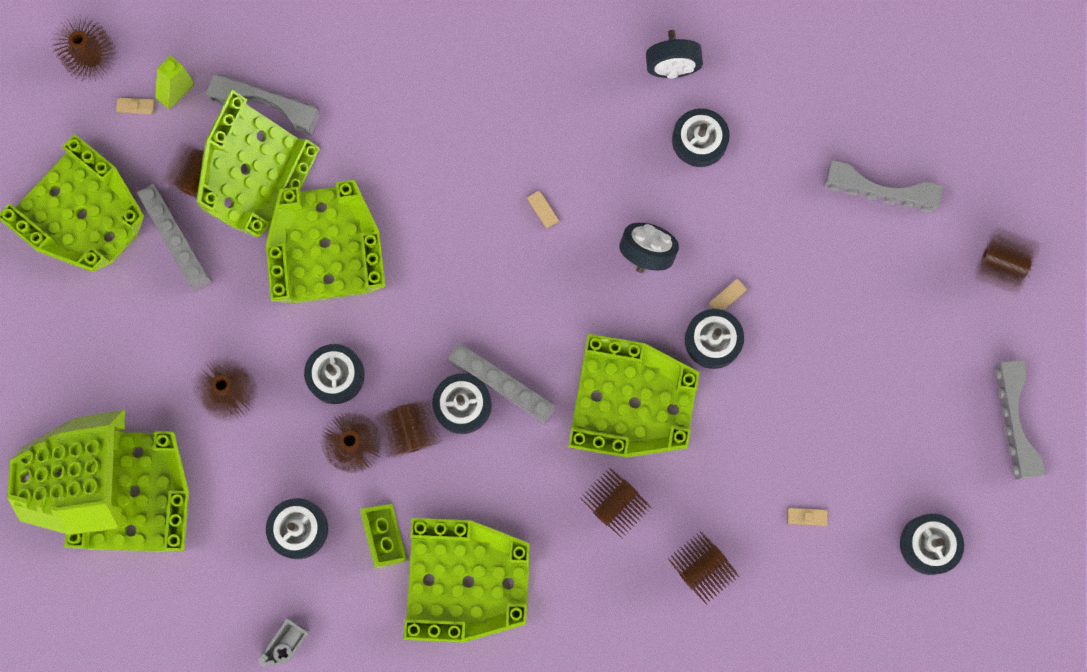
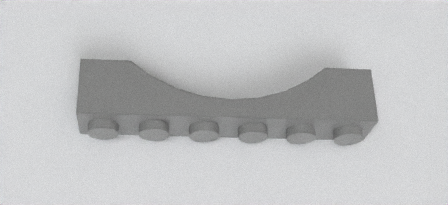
(302, 116)
(846, 179)
(174, 238)
(514, 391)
(1025, 459)

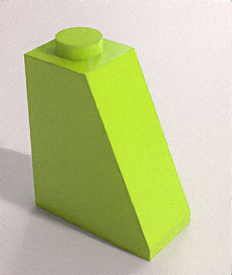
(172, 82)

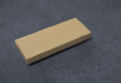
(135, 106)
(542, 209)
(728, 295)
(807, 517)

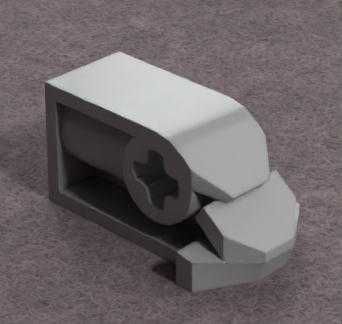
(288, 636)

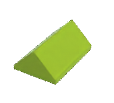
(383, 535)

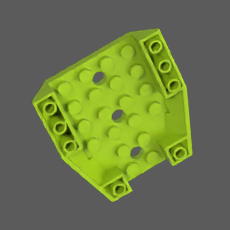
(271, 164)
(53, 222)
(300, 263)
(624, 372)
(77, 498)
(158, 509)
(450, 553)

